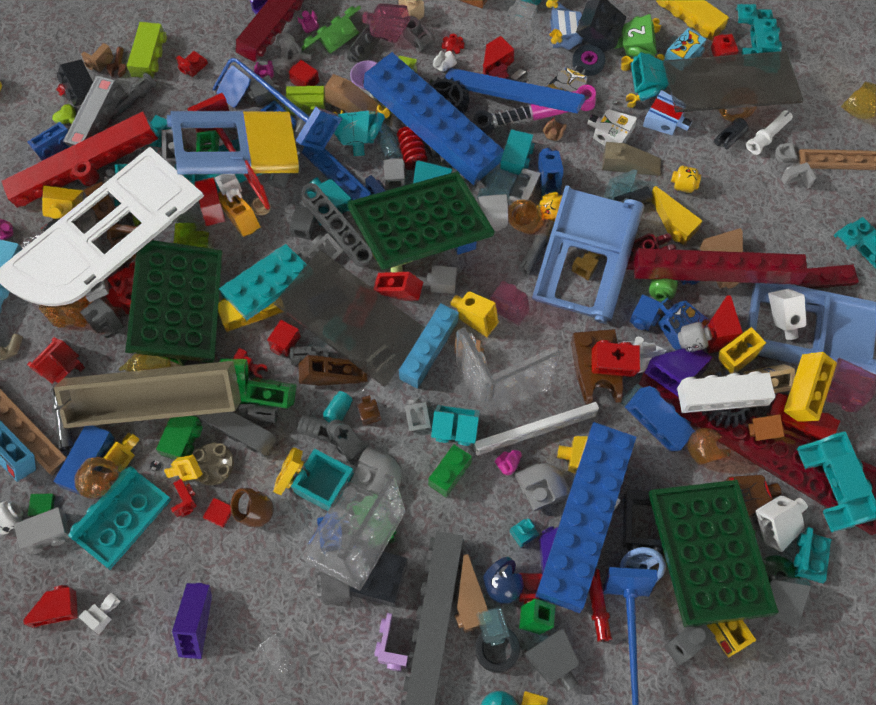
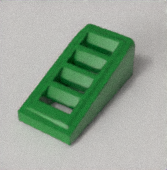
(207, 137)

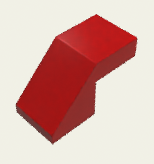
(210, 203)

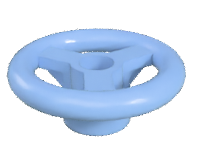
(640, 559)

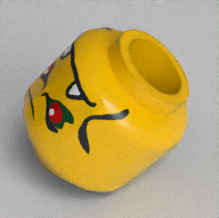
(686, 179)
(550, 205)

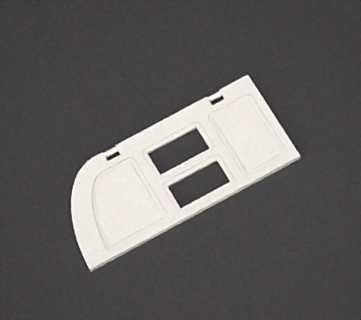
(64, 260)

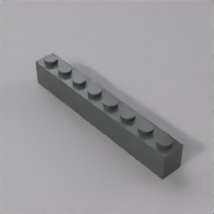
(434, 619)

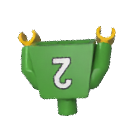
(640, 36)

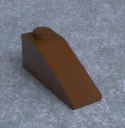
(329, 371)

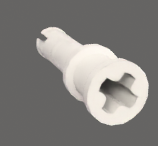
(764, 136)

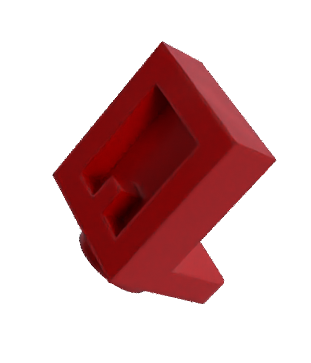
(191, 64)
(530, 587)

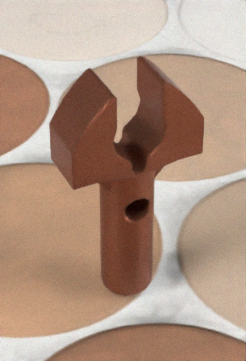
(117, 64)

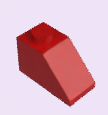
(399, 285)
(53, 607)

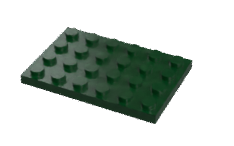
(420, 219)
(174, 301)
(712, 553)

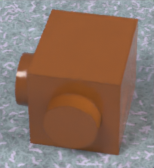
(766, 427)

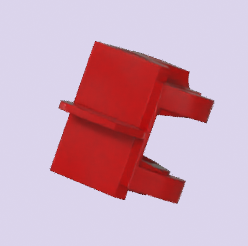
(121, 288)
(56, 361)

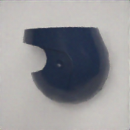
(503, 588)

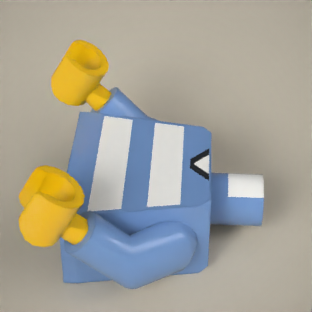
(564, 26)

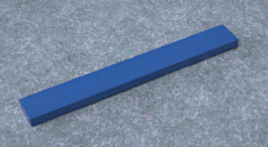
(518, 91)
(328, 164)

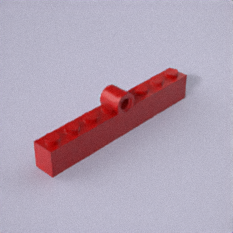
(80, 160)

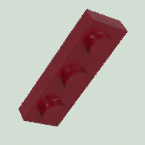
(830, 277)

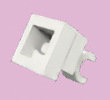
(229, 185)
(96, 617)

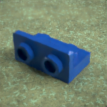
(50, 141)

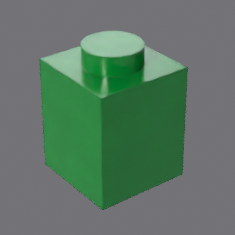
(537, 616)

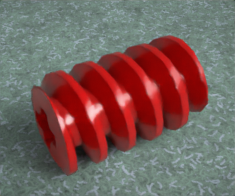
(411, 148)

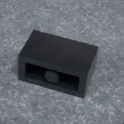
(75, 81)

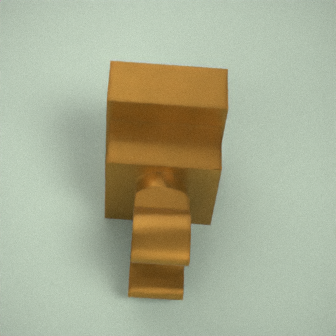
(587, 265)

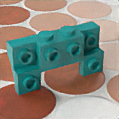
(763, 29)
(860, 233)
(846, 479)

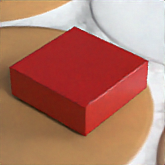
(218, 513)

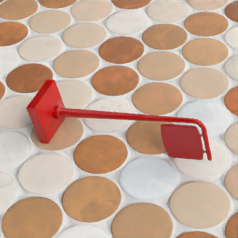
(219, 103)

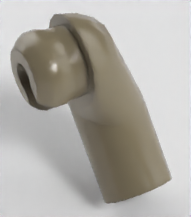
(12, 349)

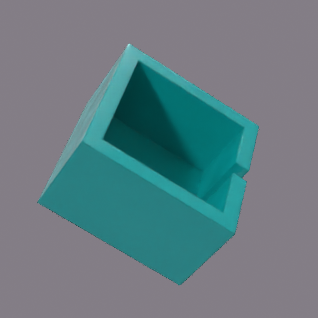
(455, 424)
(325, 479)

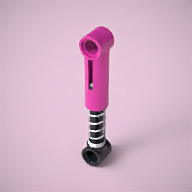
(531, 111)

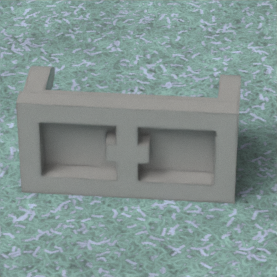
(524, 187)

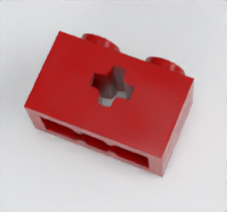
(605, 363)

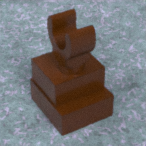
(369, 410)

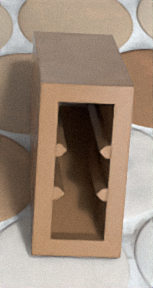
(729, 242)

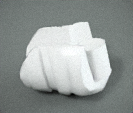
(444, 61)

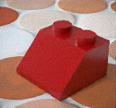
(724, 326)

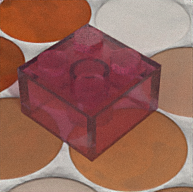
(851, 386)

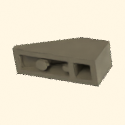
(624, 158)

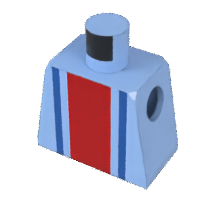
(663, 116)

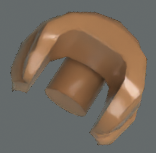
(554, 130)

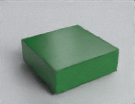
(40, 503)

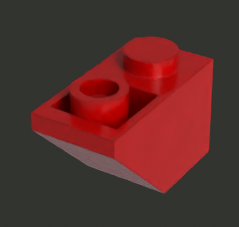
(497, 53)

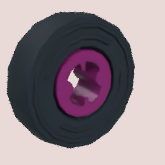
(589, 52)

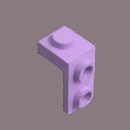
(393, 661)

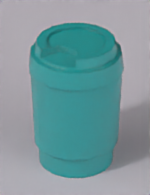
(338, 407)

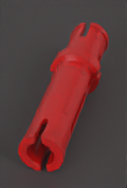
(600, 614)

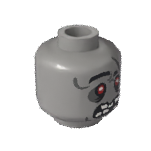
(694, 337)

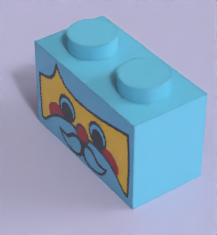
(686, 46)

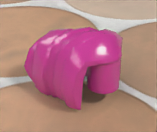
(309, 22)
(264, 70)
(6, 229)
(508, 461)

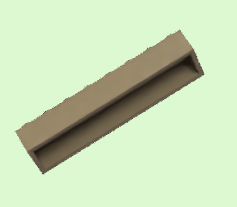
(148, 394)

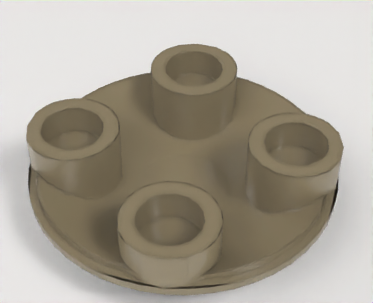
(215, 463)

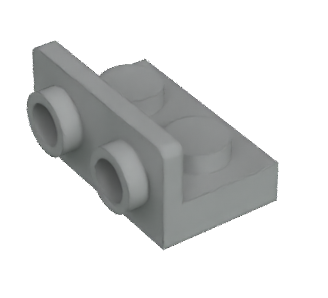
(325, 244)

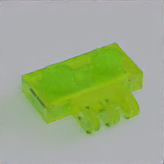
(186, 234)

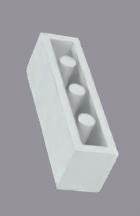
(725, 392)

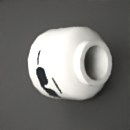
(9, 515)

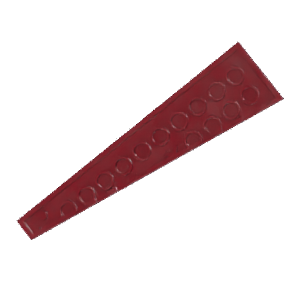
(774, 455)

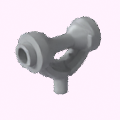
(287, 42)

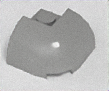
(495, 210)
(372, 469)
(543, 485)

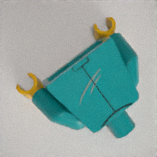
(647, 75)
(360, 128)

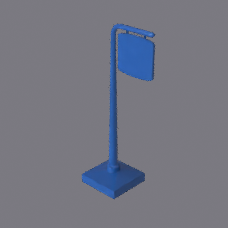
(318, 126)
(631, 584)

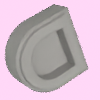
(786, 153)

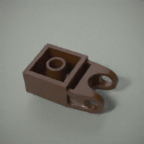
(582, 355)

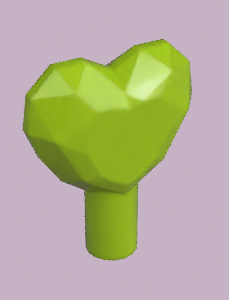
(65, 115)

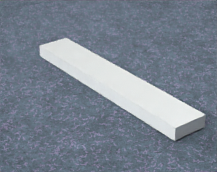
(535, 429)

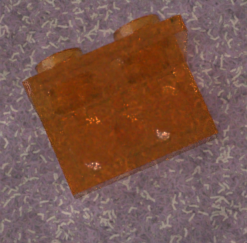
(66, 314)

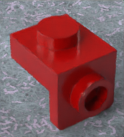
(185, 492)

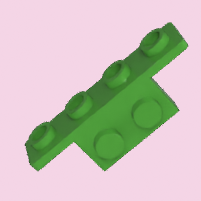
(336, 34)

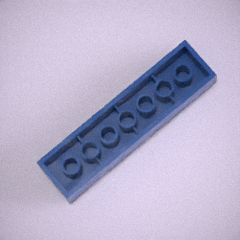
(433, 118)
(586, 518)

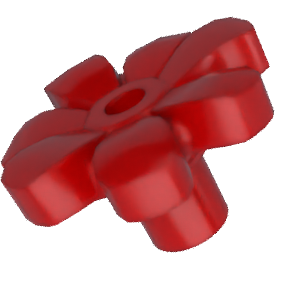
(453, 43)

